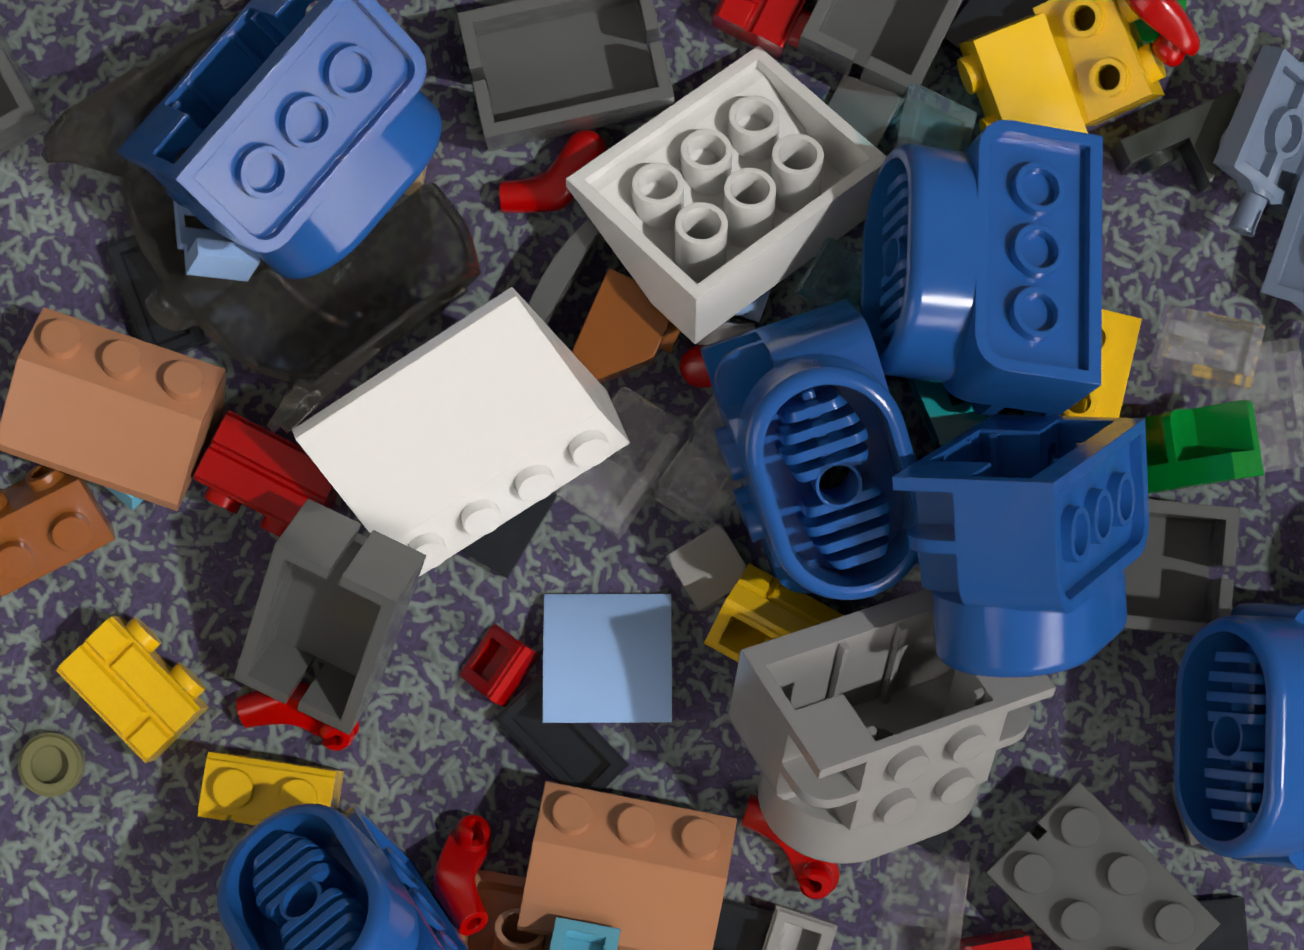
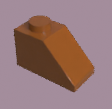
(622, 330)

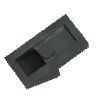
(1192, 132)

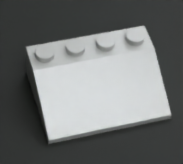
(728, 191)
(464, 431)

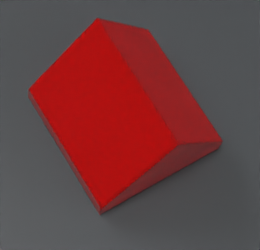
(499, 665)

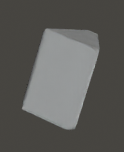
(865, 107)
(707, 566)
(799, 931)

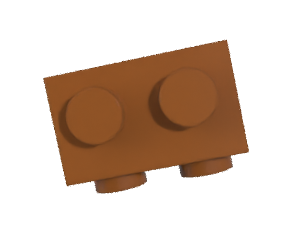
(46, 525)

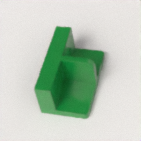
(1202, 446)

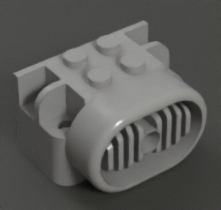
(870, 731)

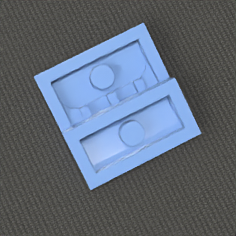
(607, 658)

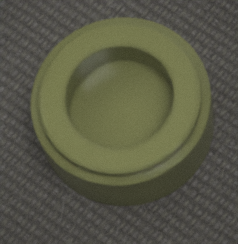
(51, 764)

